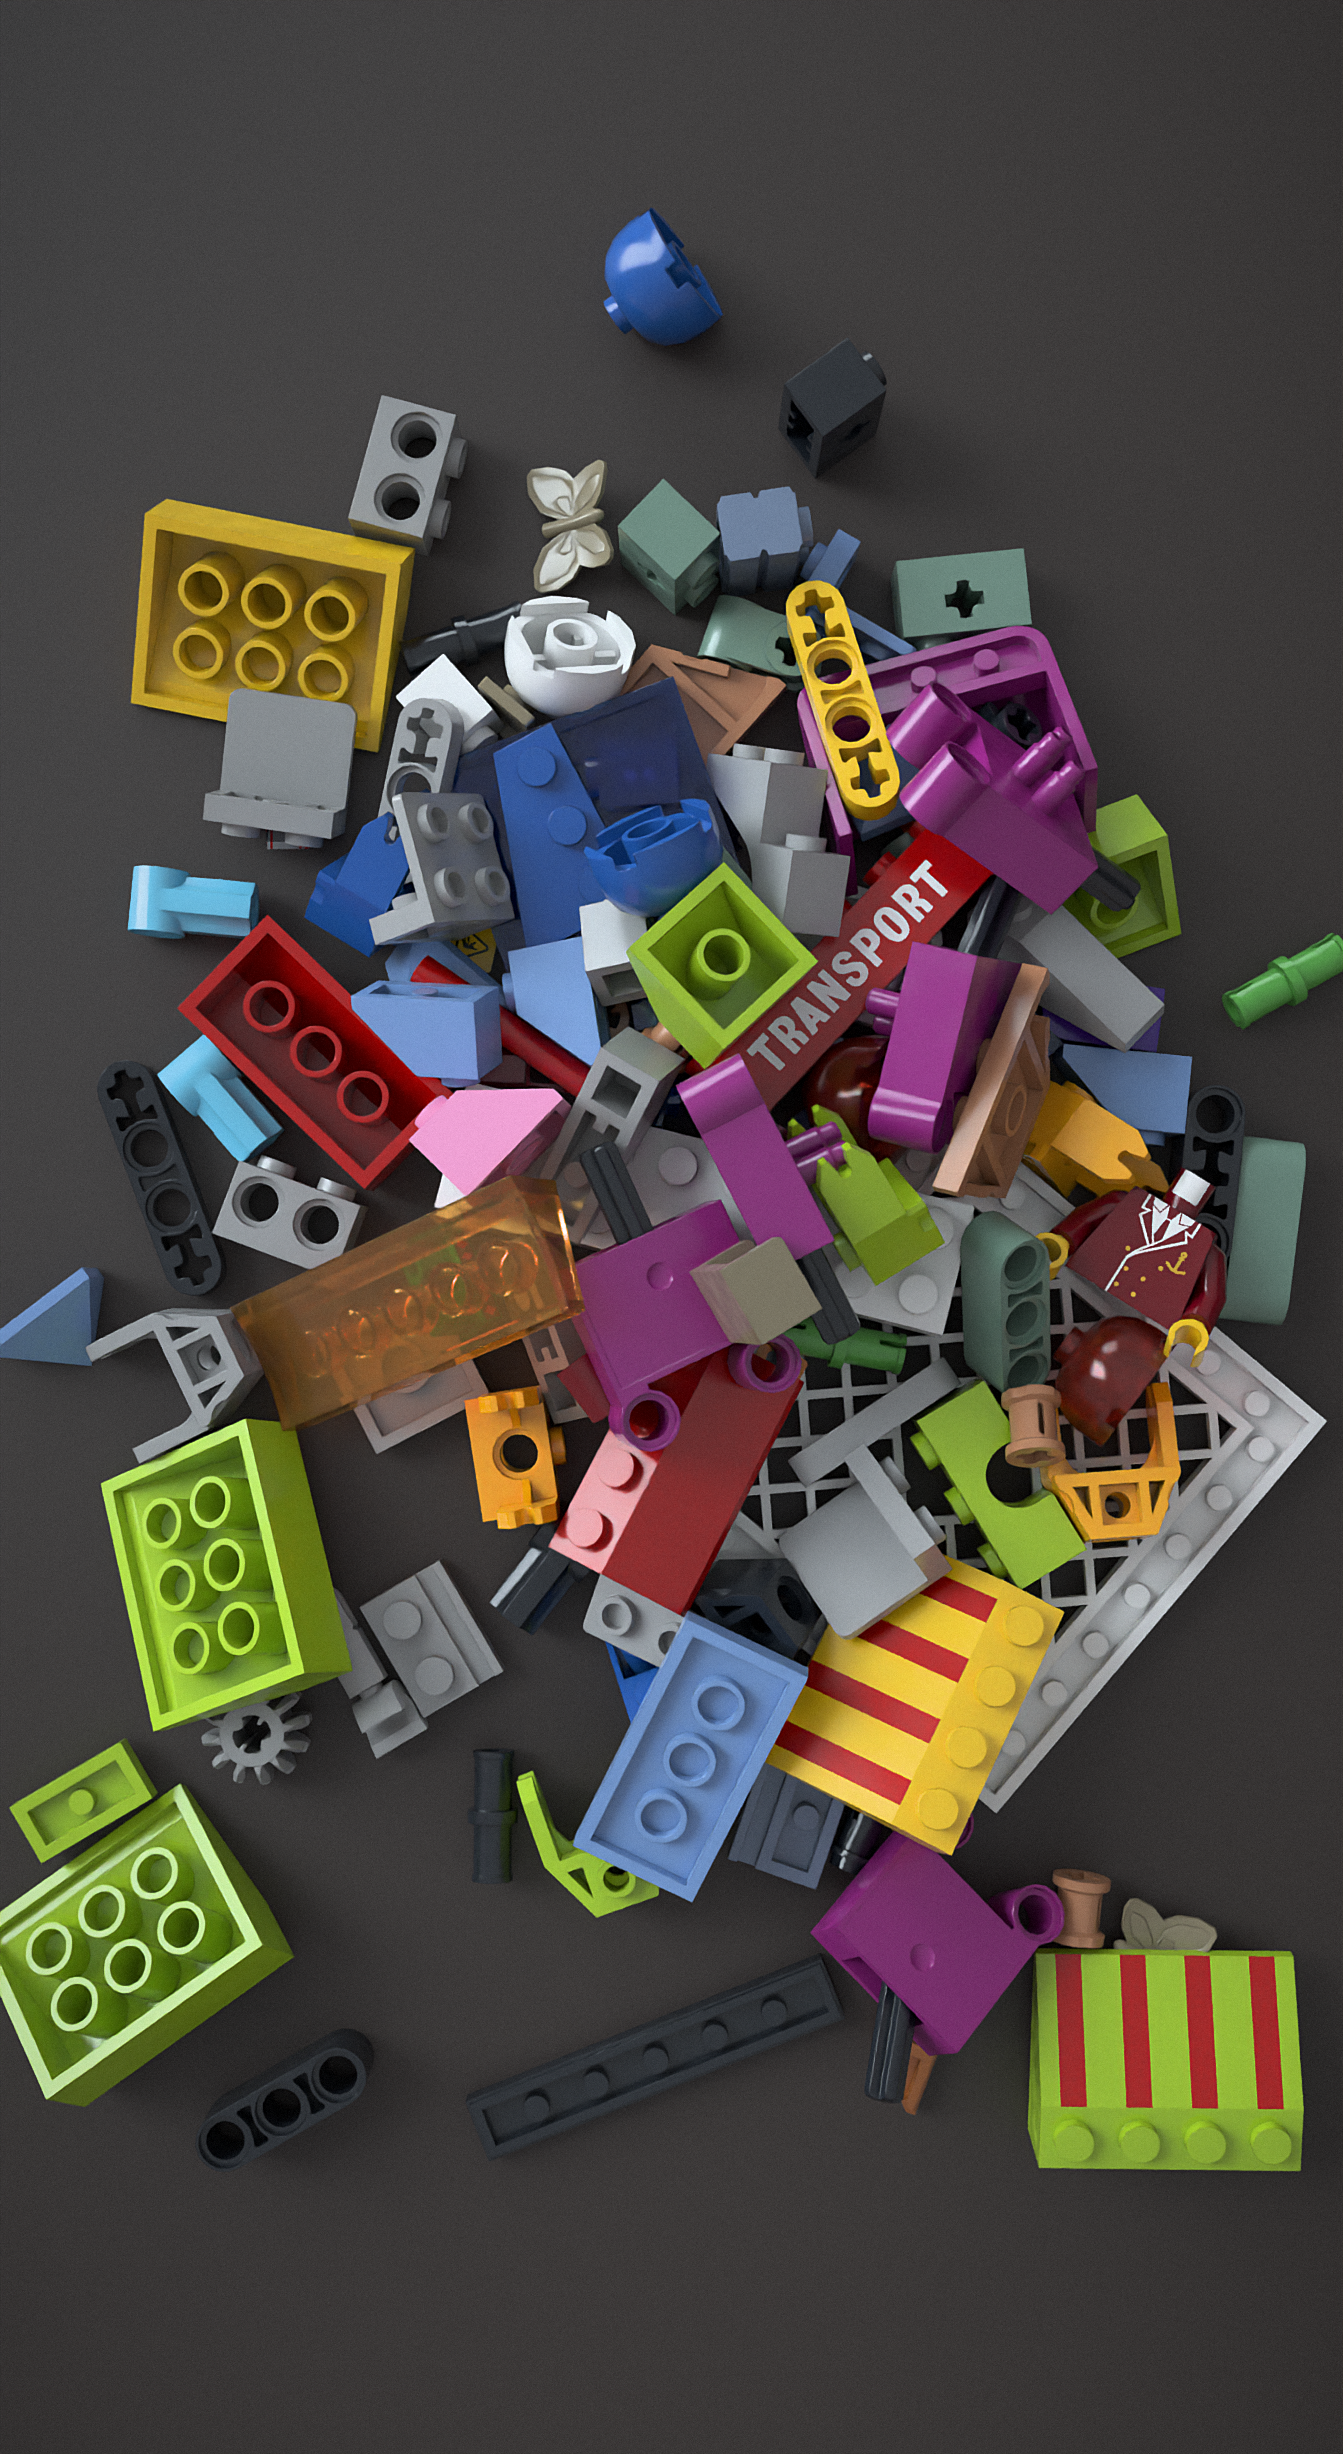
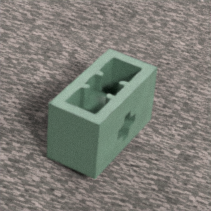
(670, 548)
(987, 582)

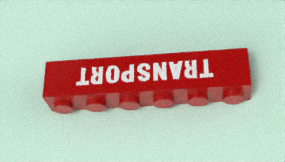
(905, 903)

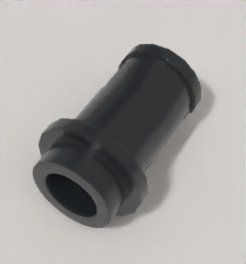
(855, 1842)

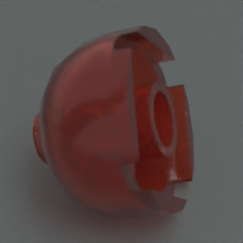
(846, 1084)
(1106, 1372)

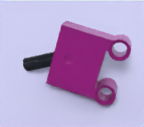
(929, 1951)

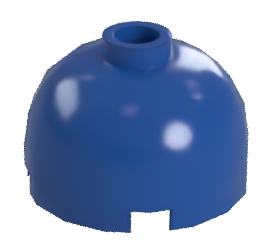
(656, 284)
(656, 859)

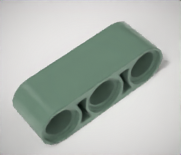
(1265, 1231)
(1005, 1302)

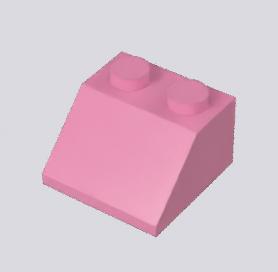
(489, 1133)

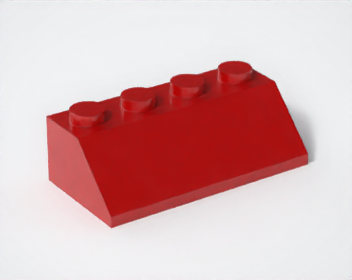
(312, 1053)
(666, 1512)

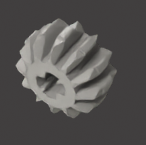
(263, 1755)

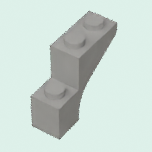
(779, 817)

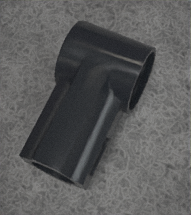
(538, 1580)

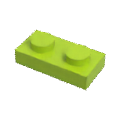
(83, 1800)

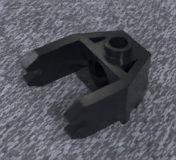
(748, 1587)

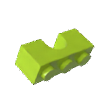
(1020, 1536)

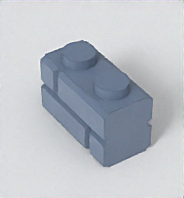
(762, 540)

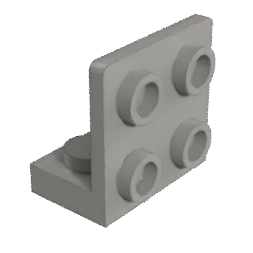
(452, 871)

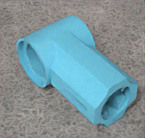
(173, 903)
(213, 1089)

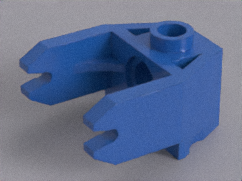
(361, 886)

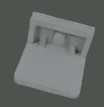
(284, 767)
(865, 1548)

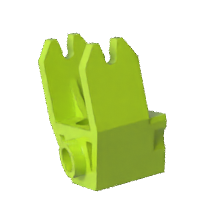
(873, 1207)
(575, 1869)

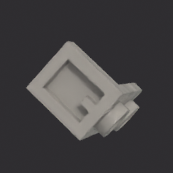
(632, 1621)

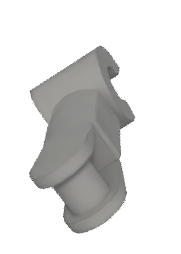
(384, 1710)

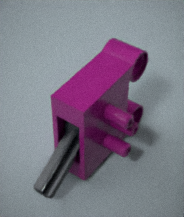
(939, 1023)

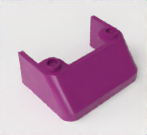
(990, 667)

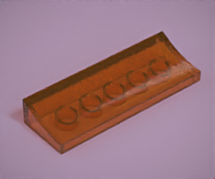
(415, 1301)

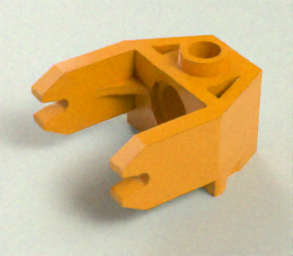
(1088, 1147)
(506, 1492)
(1139, 1492)

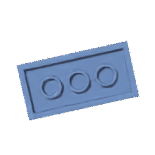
(690, 1756)

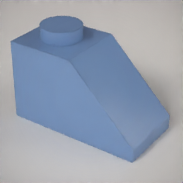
(557, 998)
(436, 1027)
(1135, 1086)

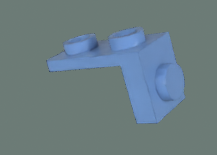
(831, 566)

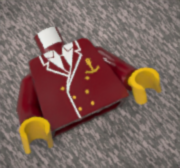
(1150, 1256)

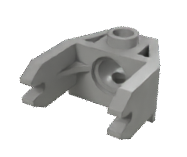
(208, 1360)

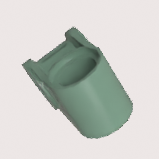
(751, 641)

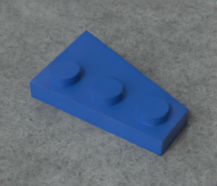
(547, 831)

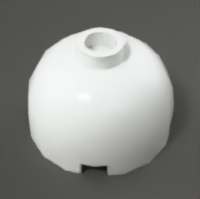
(566, 657)

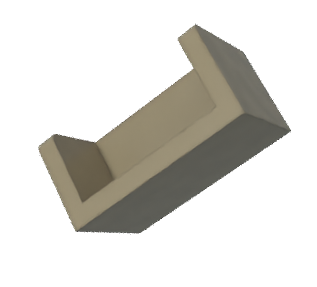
(755, 1291)

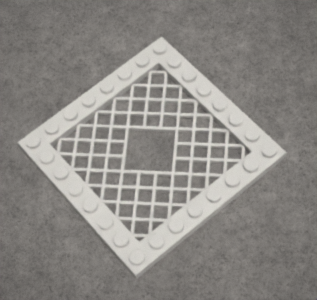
(1113, 1618)

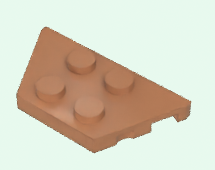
(717, 698)
(1005, 1099)

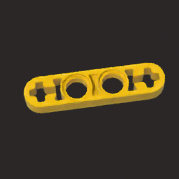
(843, 699)

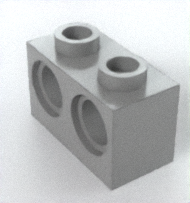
(392, 475)
(287, 1230)

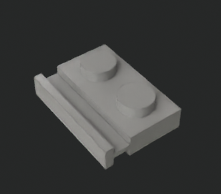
(432, 1638)

